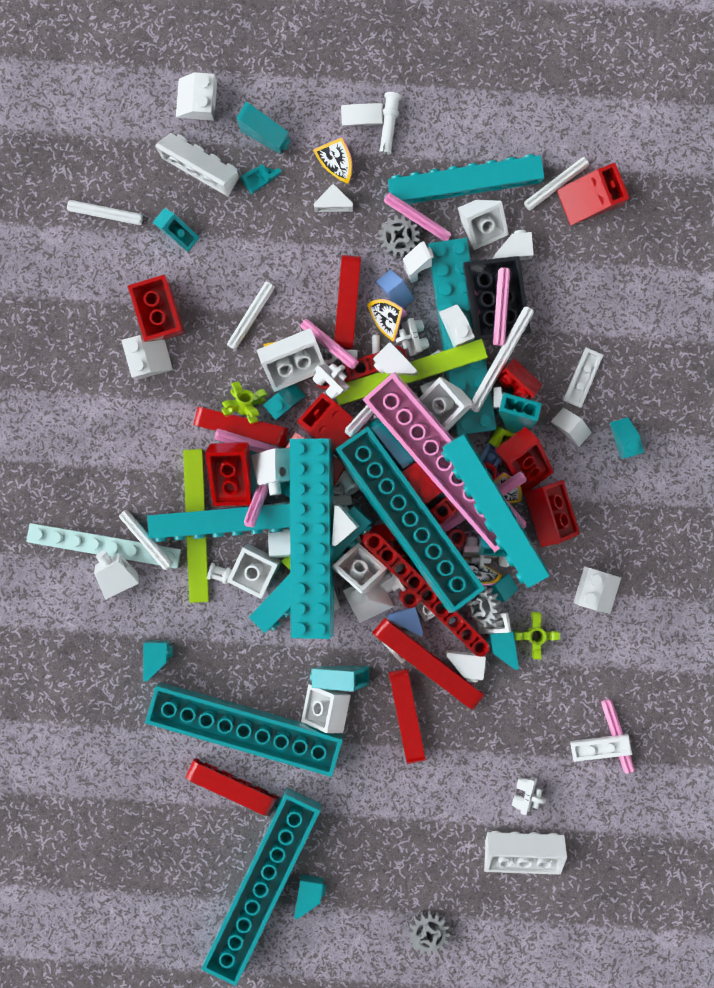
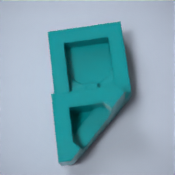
(259, 177)

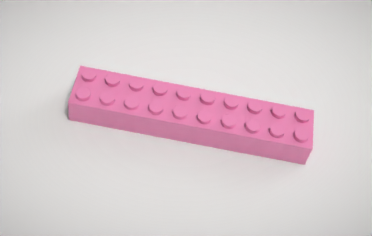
(423, 439)

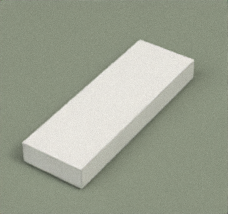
(583, 377)
(601, 747)

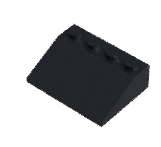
(481, 288)

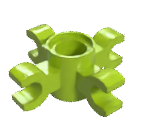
(244, 402)
(545, 635)

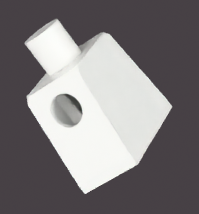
(272, 468)
(114, 574)

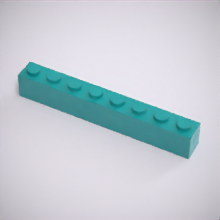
(468, 179)
(496, 510)
(216, 522)
(279, 601)

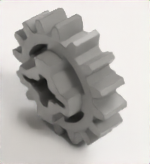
(393, 231)
(483, 606)
(429, 942)

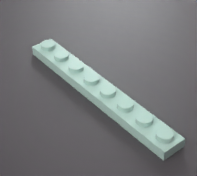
(96, 543)

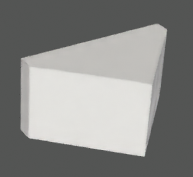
(333, 201)
(571, 426)
(342, 525)
(501, 626)

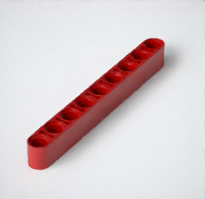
(419, 588)

